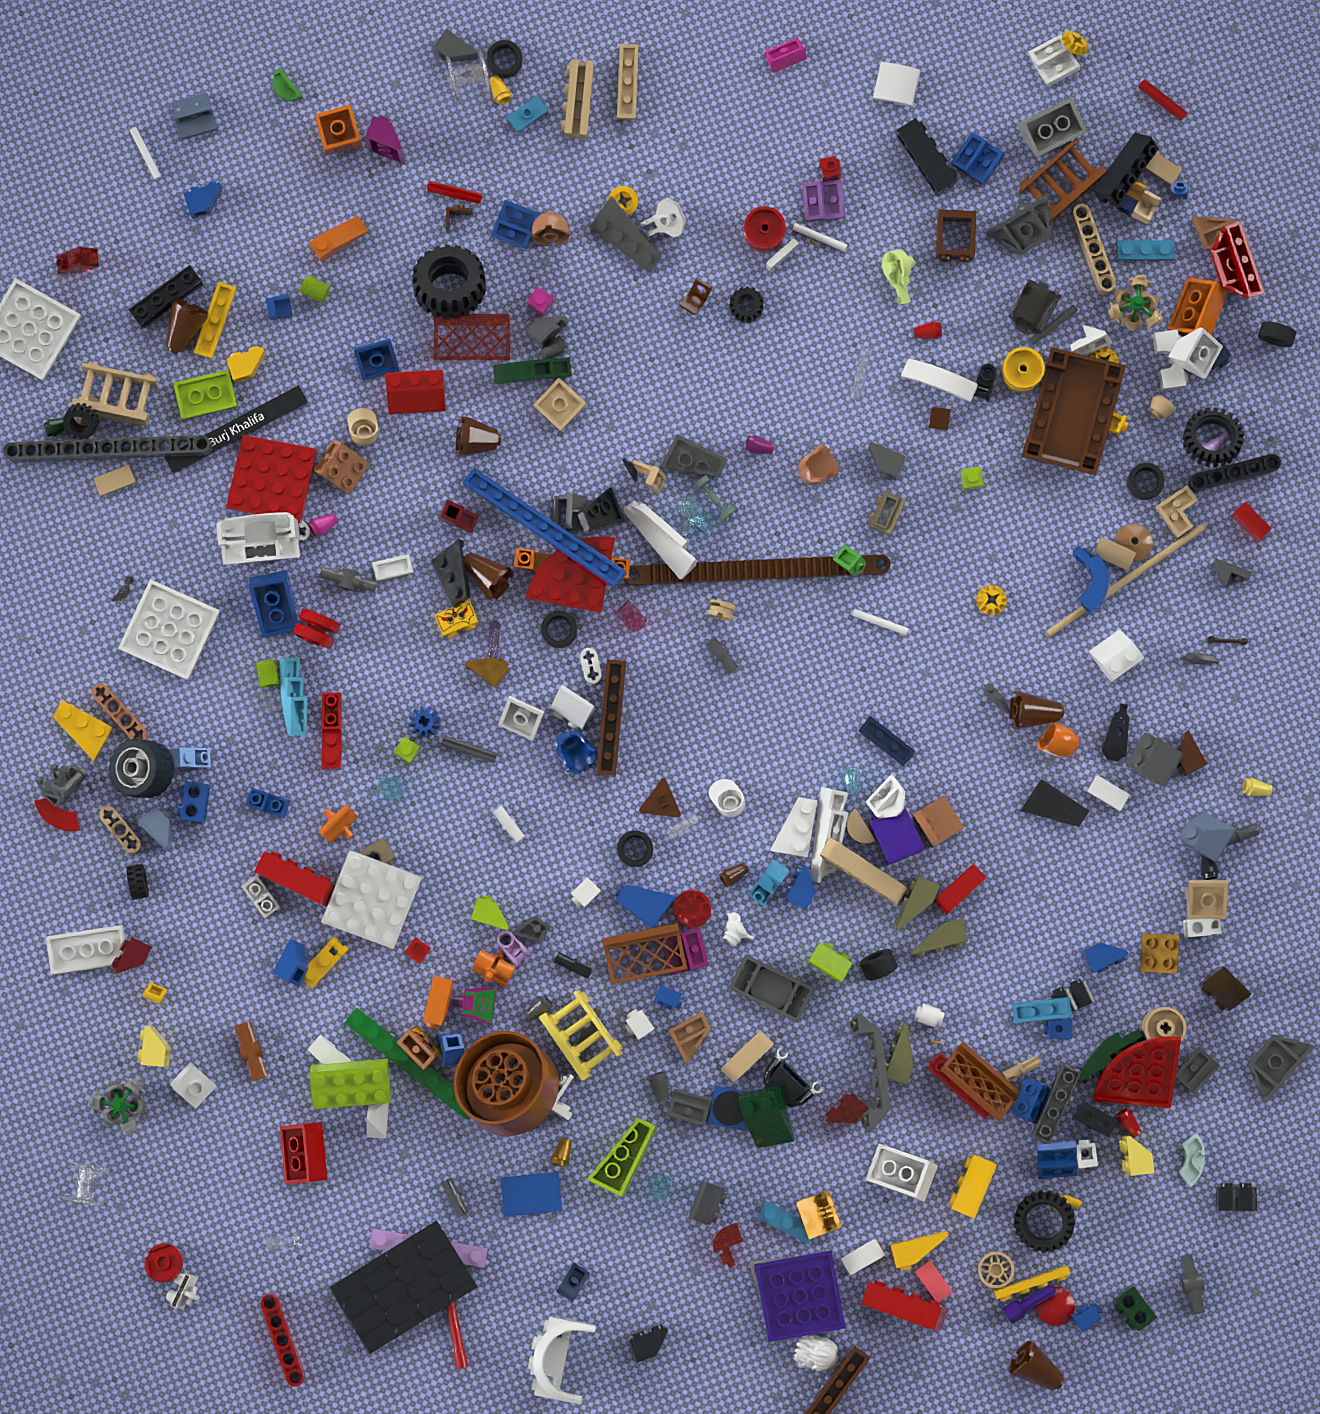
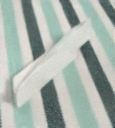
(662, 538)
(830, 824)

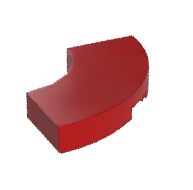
(56, 816)

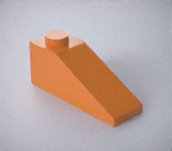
(338, 238)

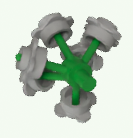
(114, 1114)

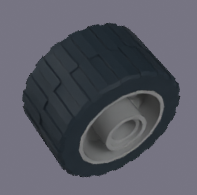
(141, 768)

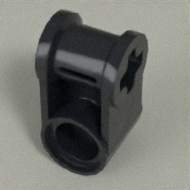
(985, 385)

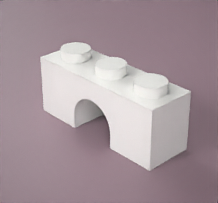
(1174, 377)

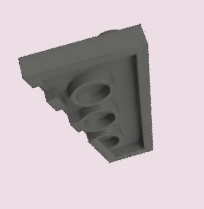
(621, 232)

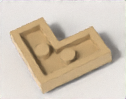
(1172, 511)

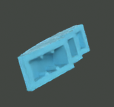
(292, 696)

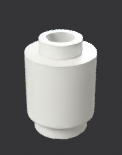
(929, 1015)

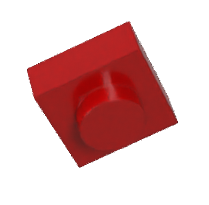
(417, 950)

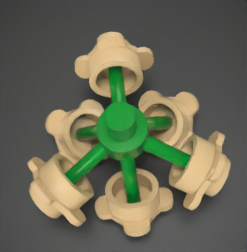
(1145, 303)

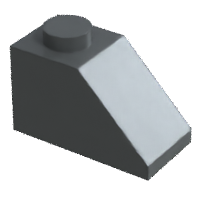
(453, 47)
(886, 461)

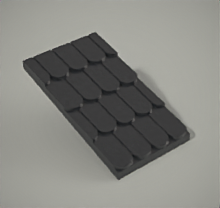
(403, 1287)

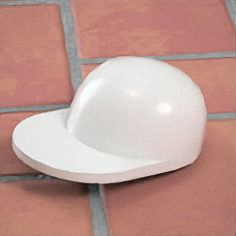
(727, 797)

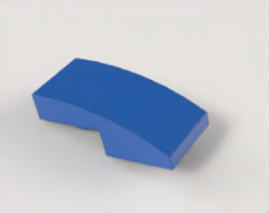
(267, 803)

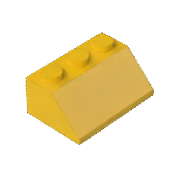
(972, 1185)

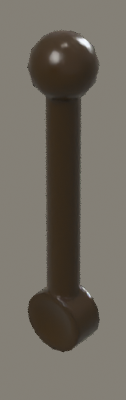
(1211, 639)

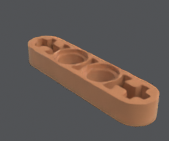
(121, 712)

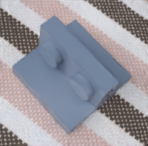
(194, 116)

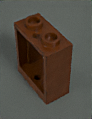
(955, 216)

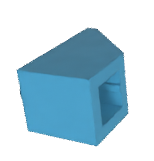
(768, 882)

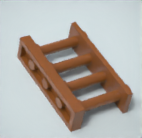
(1080, 187)

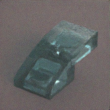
(697, 516)

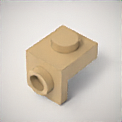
(1146, 207)

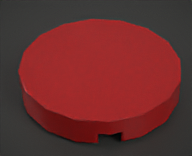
(164, 1263)

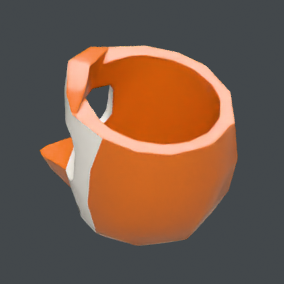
(1063, 741)

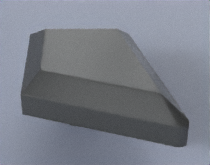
(532, 929)

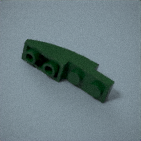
(532, 370)
(1101, 1057)

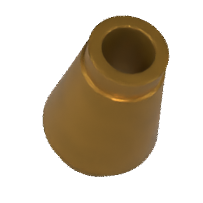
(562, 1153)

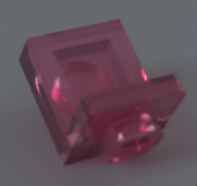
(631, 617)

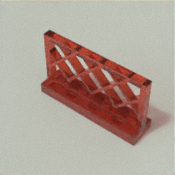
(473, 320)

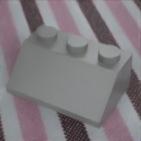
(1052, 127)

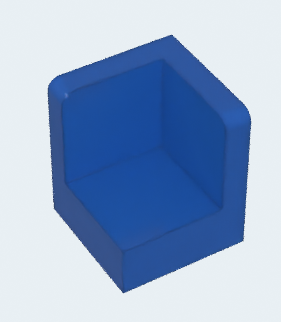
(279, 307)

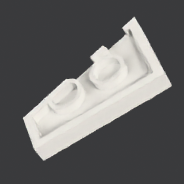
(797, 829)

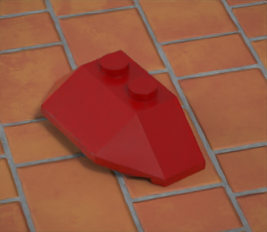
(1235, 262)

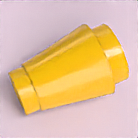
(499, 90)

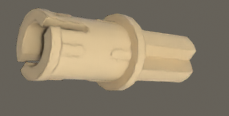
(1022, 1068)

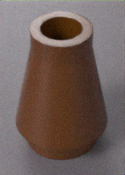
(733, 874)

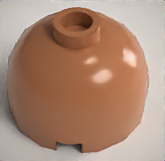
(550, 228)

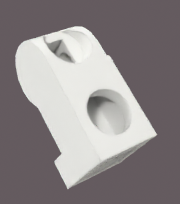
(1201, 927)

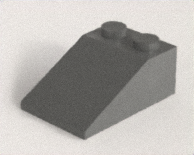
(707, 1202)

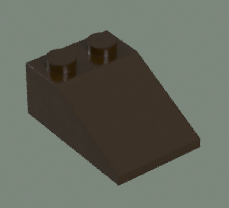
(1224, 989)

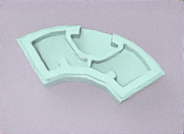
(1194, 1159)

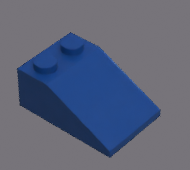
(273, 603)

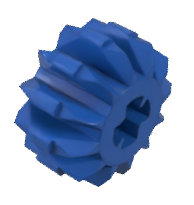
(419, 727)

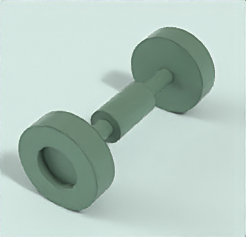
(714, 498)

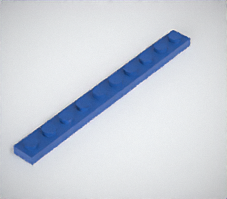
(544, 528)

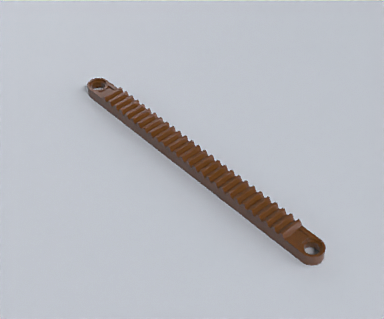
(753, 570)

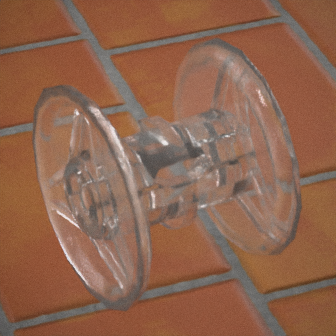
(469, 75)
(86, 1174)

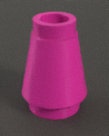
(322, 524)

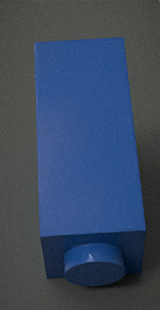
(644, 903)

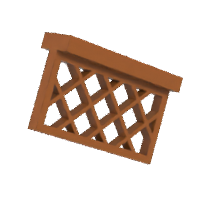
(640, 937)
(981, 1072)

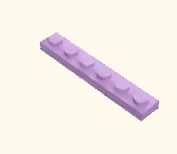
(468, 1254)

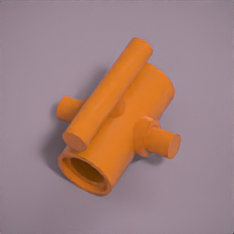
(338, 823)
(493, 967)

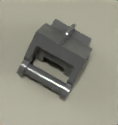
(575, 505)
(65, 782)

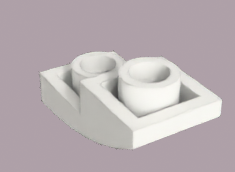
(260, 896)
(326, 1051)
(862, 1257)

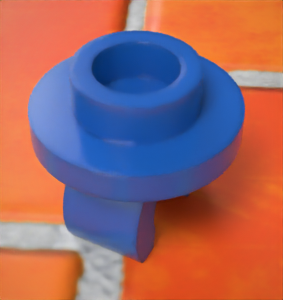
(1179, 189)

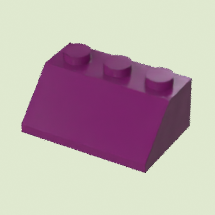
(383, 139)

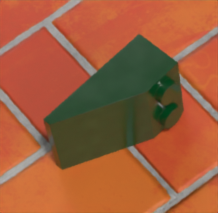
(766, 1116)

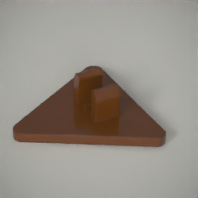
(661, 801)

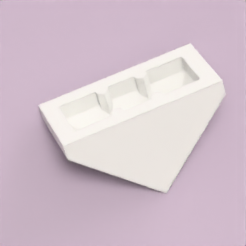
(377, 1120)

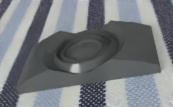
(771, 988)

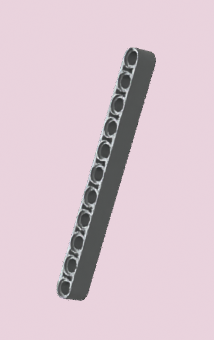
(99, 445)

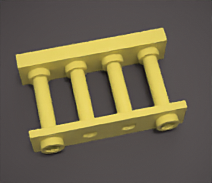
(571, 1052)

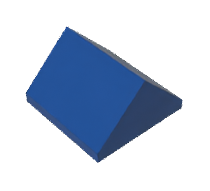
(376, 359)

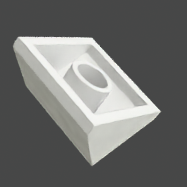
(521, 718)

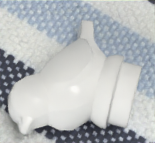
(735, 930)

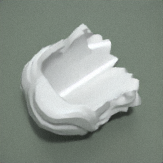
(816, 1353)

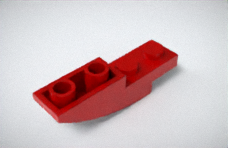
(331, 731)

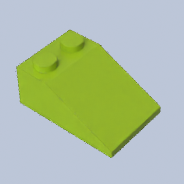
(829, 962)

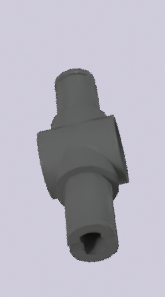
(348, 579)
(1193, 1283)

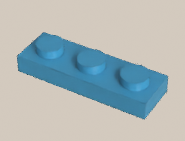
(1145, 250)
(1042, 1009)
(783, 1221)

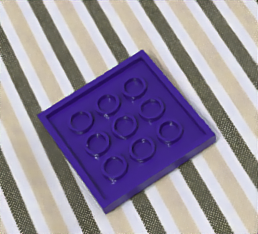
(800, 1296)

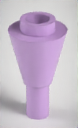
(1215, 444)

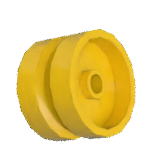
(1026, 359)

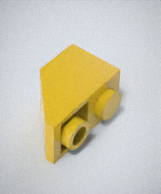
(245, 365)

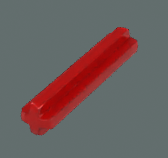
(1162, 99)
(454, 192)

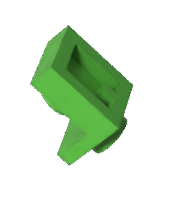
(850, 560)

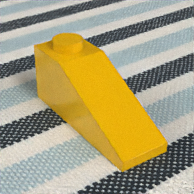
(911, 1251)

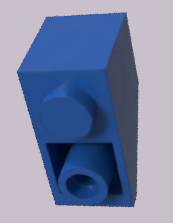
(202, 200)
(802, 889)
(1102, 955)
(292, 963)
(451, 1047)

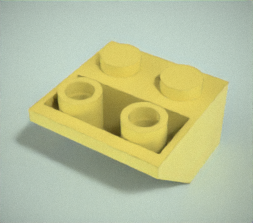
(155, 1049)
(1136, 1157)

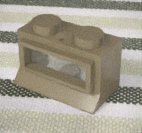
(886, 514)

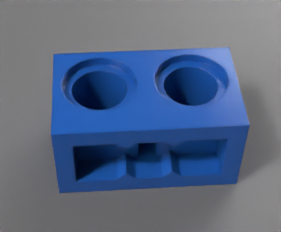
(199, 802)
(1030, 1100)

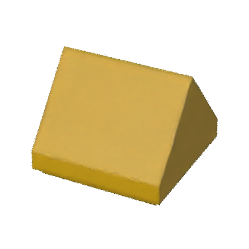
(155, 993)

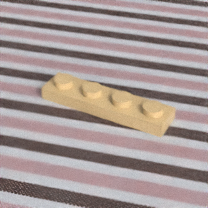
(627, 81)

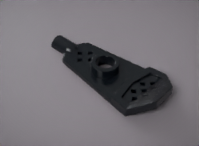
(1117, 741)

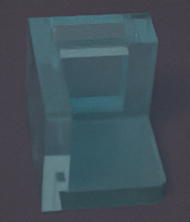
(392, 788)
(659, 1185)

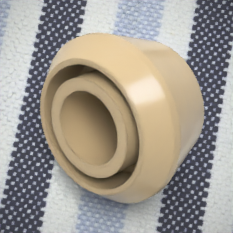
(1161, 407)

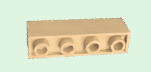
(579, 99)

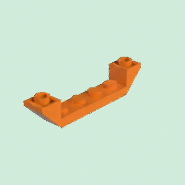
(531, 560)

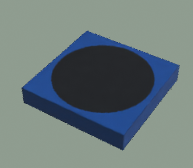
(726, 1109)

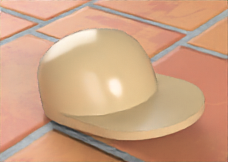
(363, 426)

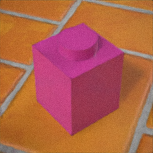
(540, 301)

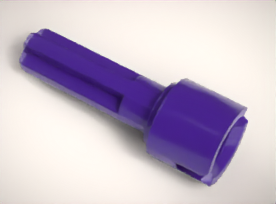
(1017, 1310)

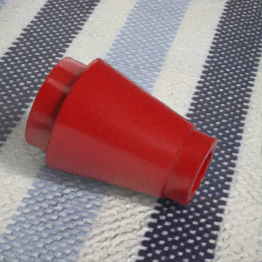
(928, 331)
(1128, 1122)

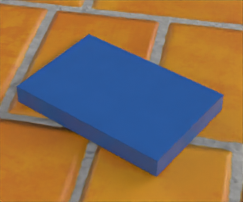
(531, 1194)

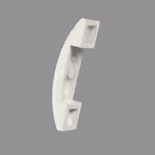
(940, 379)

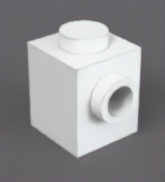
(585, 893)
(638, 1024)

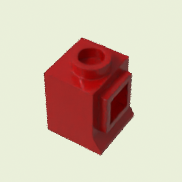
(830, 168)

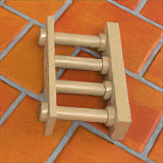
(120, 412)

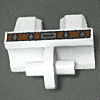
(185, 1293)

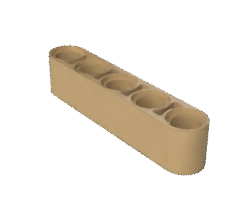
(1093, 240)
(863, 871)

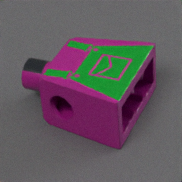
(477, 1004)

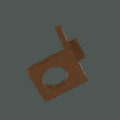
(456, 210)
(695, 298)

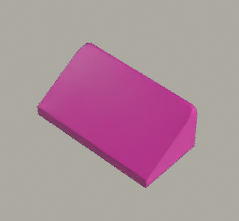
(785, 55)

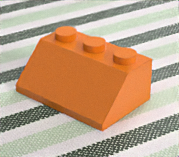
(1198, 306)

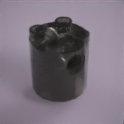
(1034, 307)

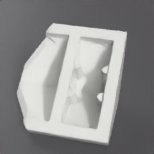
(887, 799)

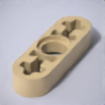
(107, 822)

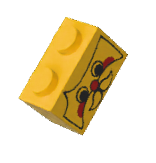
(456, 620)

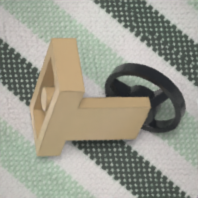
(655, 476)

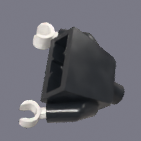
(793, 1087)

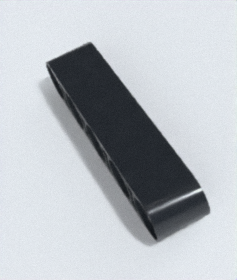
(1241, 467)

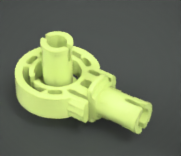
(898, 272)

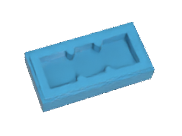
(527, 114)

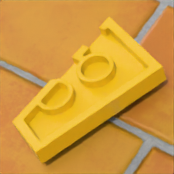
(83, 728)

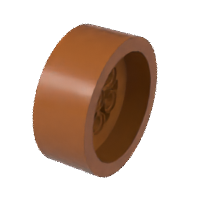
(527, 1102)

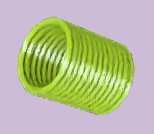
(314, 288)
(267, 673)

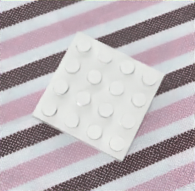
(33, 328)
(169, 629)
(371, 899)

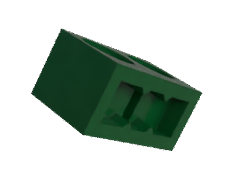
(1138, 1305)

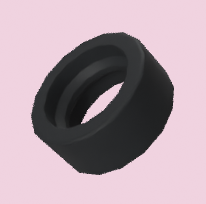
(508, 45)
(1277, 334)
(1148, 467)
(573, 629)
(635, 834)

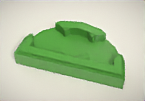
(284, 87)

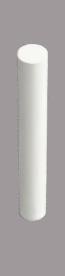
(145, 153)
(820, 237)
(879, 621)

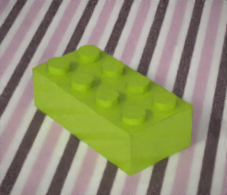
(350, 1083)

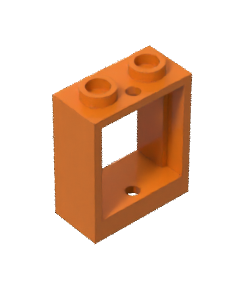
(438, 1002)

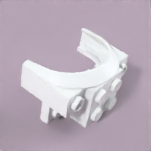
(258, 538)
(551, 1357)

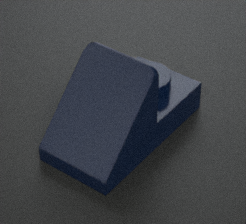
(573, 1282)

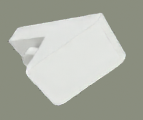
(1094, 341)

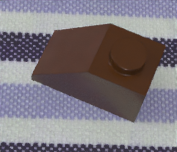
(1192, 758)

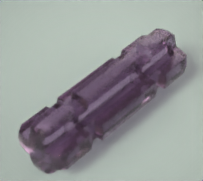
(494, 639)

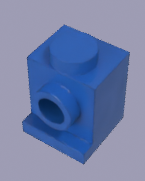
(668, 998)
(1087, 1316)

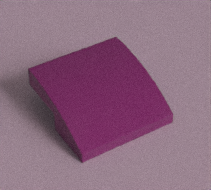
(693, 951)

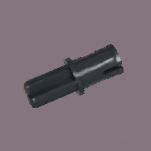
(573, 965)

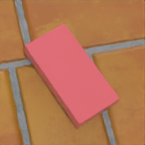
(933, 1281)

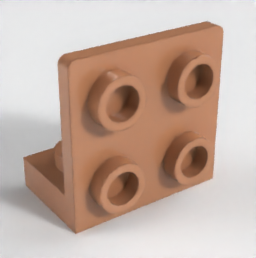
(341, 466)
(937, 821)

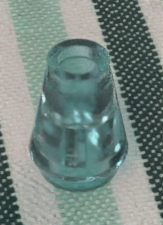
(851, 780)

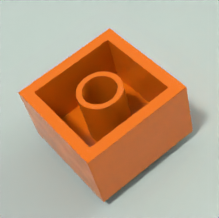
(338, 130)

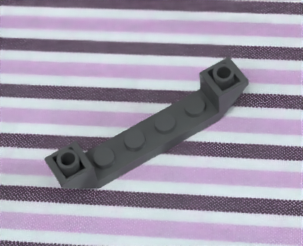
(863, 1027)

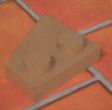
(1209, 229)

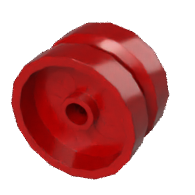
(762, 240)
(316, 628)

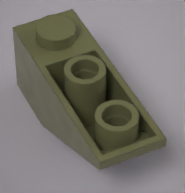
(920, 898)
(945, 935)
(900, 1063)

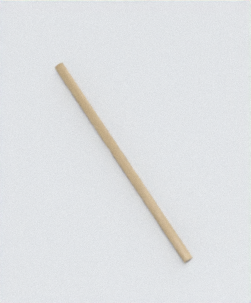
(1131, 576)

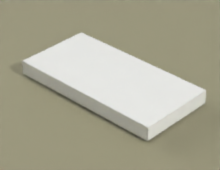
(84, 949)

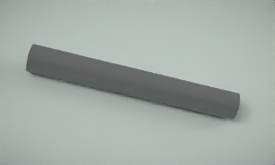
(1052, 325)

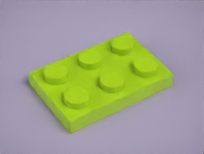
(205, 394)

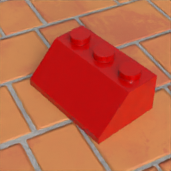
(415, 392)
(303, 1153)

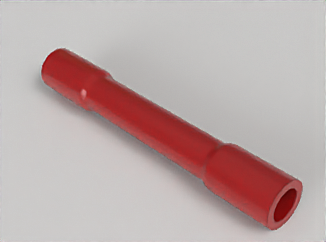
(459, 1351)

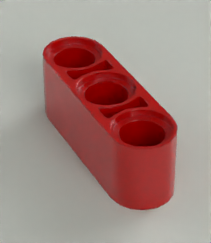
(959, 889)

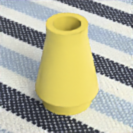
(1254, 787)

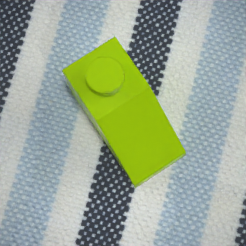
(489, 913)

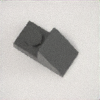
(1225, 570)

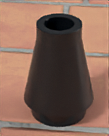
(1208, 869)

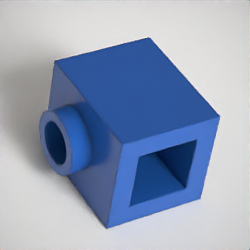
(1058, 1029)

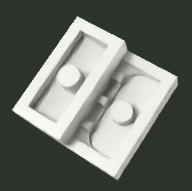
(1053, 61)
(896, 84)

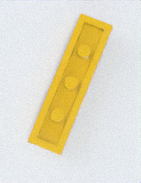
(216, 320)
(1039, 1280)

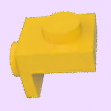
(1118, 424)

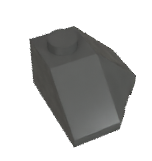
(544, 329)

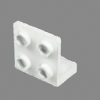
(560, 1108)

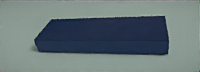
(886, 741)

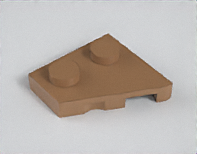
(690, 1035)

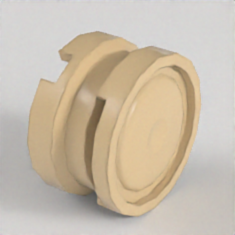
(721, 610)

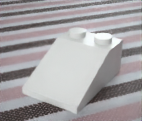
(572, 708)
(901, 1172)

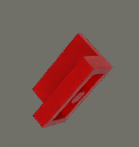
(1251, 522)

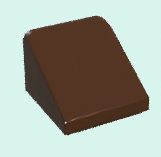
(939, 418)

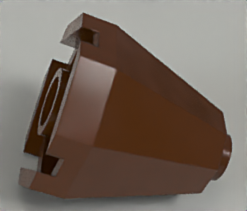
(475, 437)

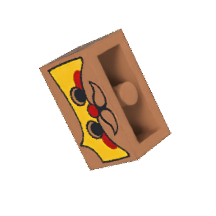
(419, 1047)

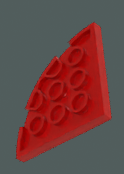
(568, 583)
(1141, 1074)

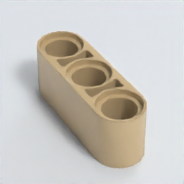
(747, 1056)

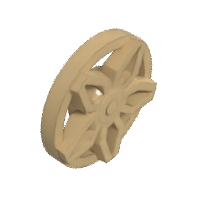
(996, 1269)

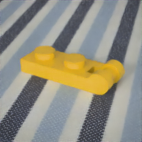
(324, 962)

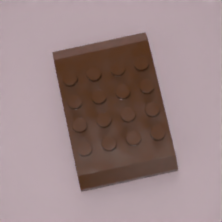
(1074, 411)

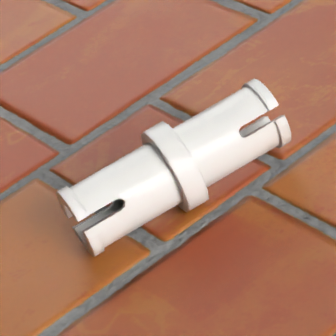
(508, 824)

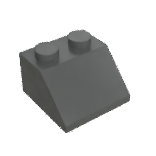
(1154, 759)

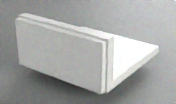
(192, 1085)

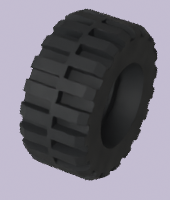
(449, 261)

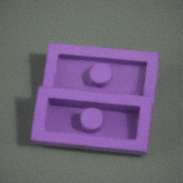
(823, 200)

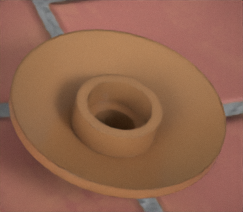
(1139, 532)

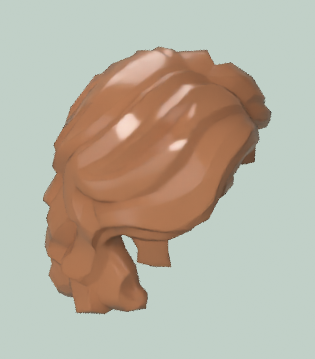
(818, 466)

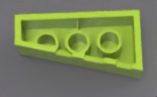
(624, 1159)

